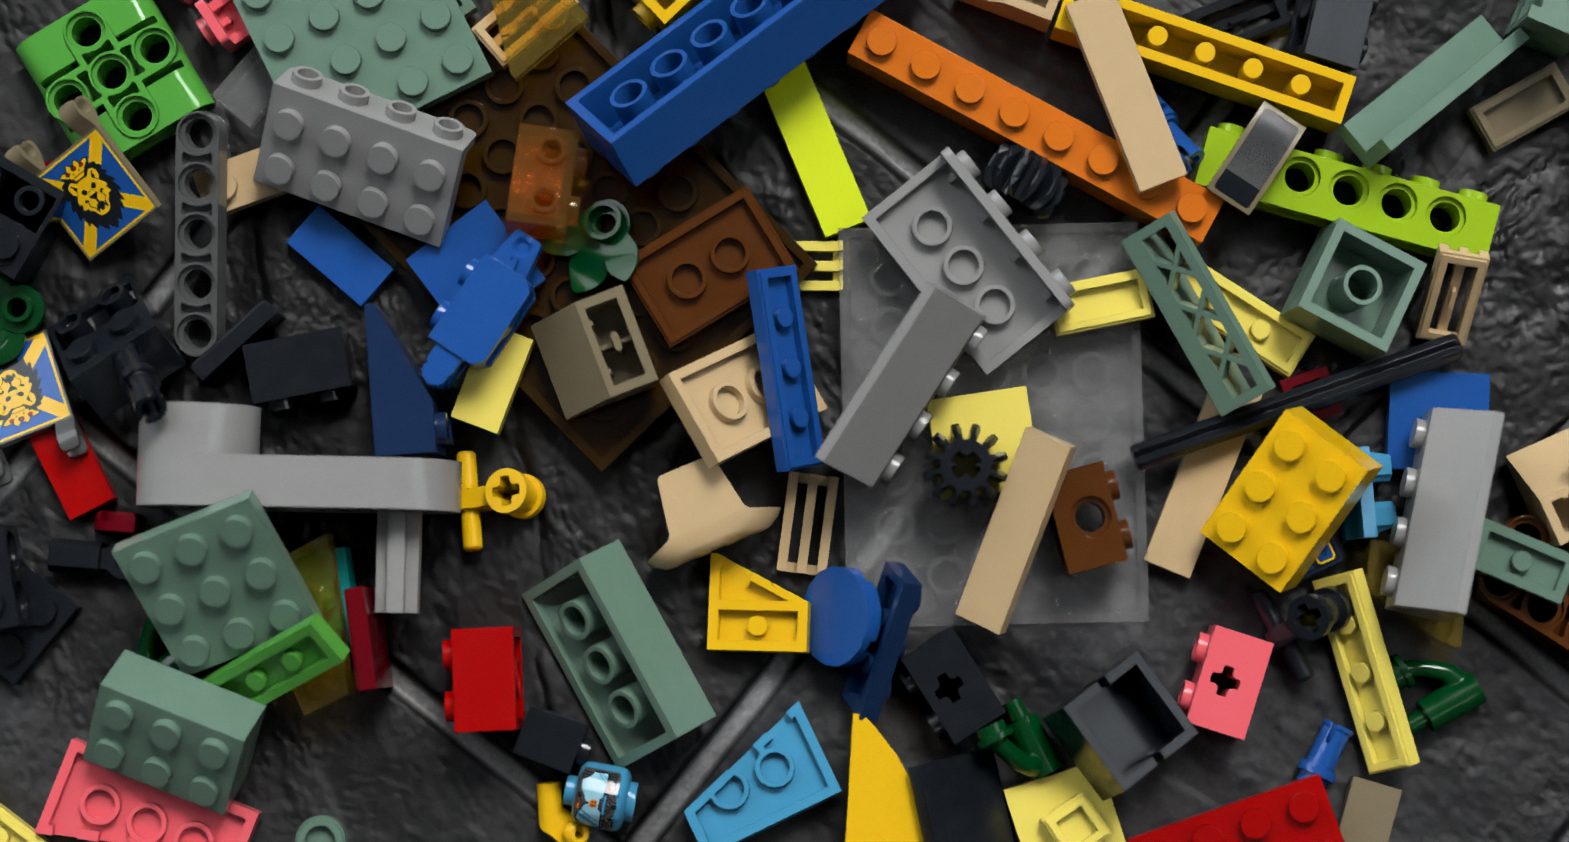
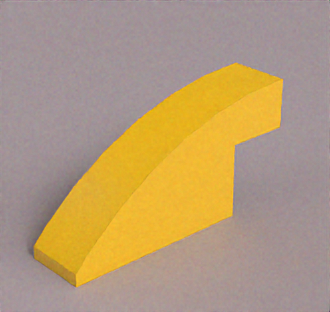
(878, 790)

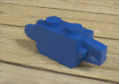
(483, 312)

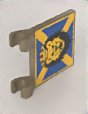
(101, 183)

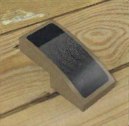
(1256, 157)

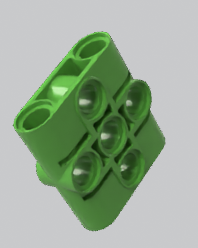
(127, 34)

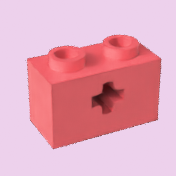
(1245, 664)

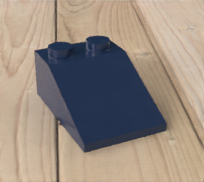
(404, 408)

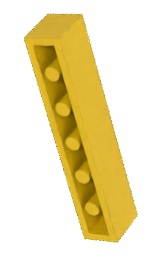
(1230, 66)

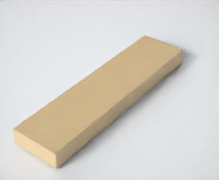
(1126, 93)
(1192, 500)
(1015, 530)

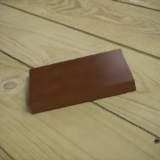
(702, 265)

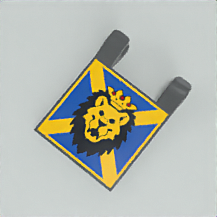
(36, 401)

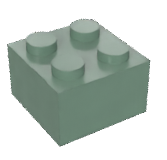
(1353, 289)

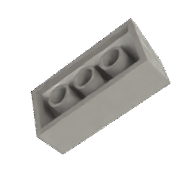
(902, 386)
(1442, 512)

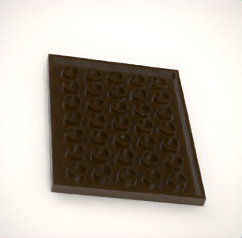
(656, 206)

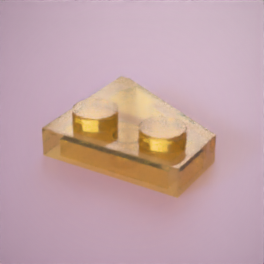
(535, 29)

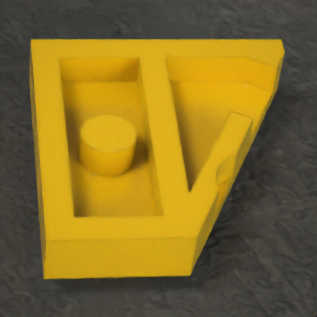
(753, 612)

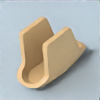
(704, 514)

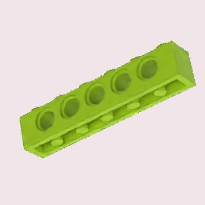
(1470, 213)

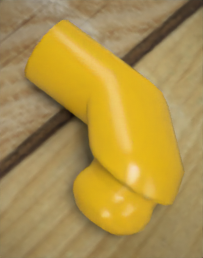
(554, 818)

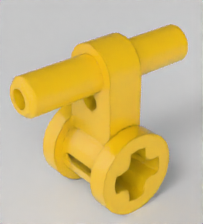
(495, 496)

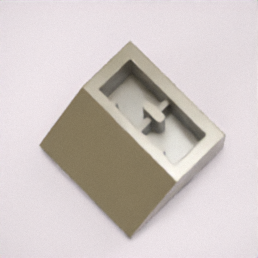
(595, 352)

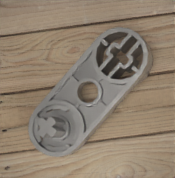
(213, 453)

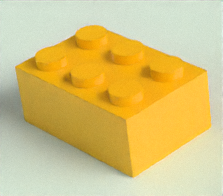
(1290, 498)

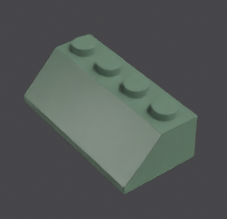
(618, 654)

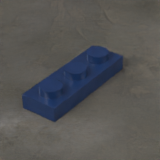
(870, 680)

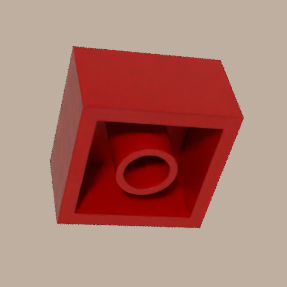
(485, 679)

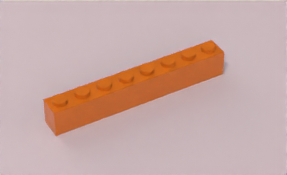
(1012, 115)

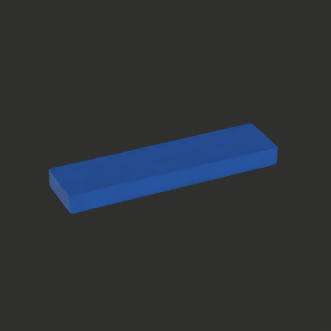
(785, 367)

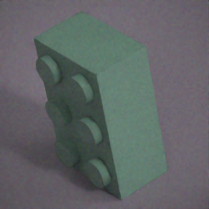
(173, 731)

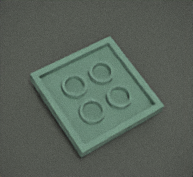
(215, 582)

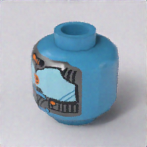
(601, 796)

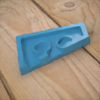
(767, 785)

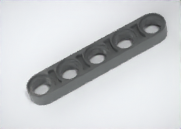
(213, 211)

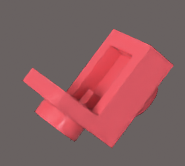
(222, 24)

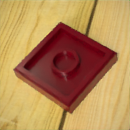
(367, 640)

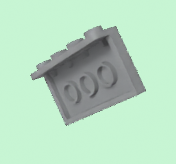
(363, 154)
(959, 237)

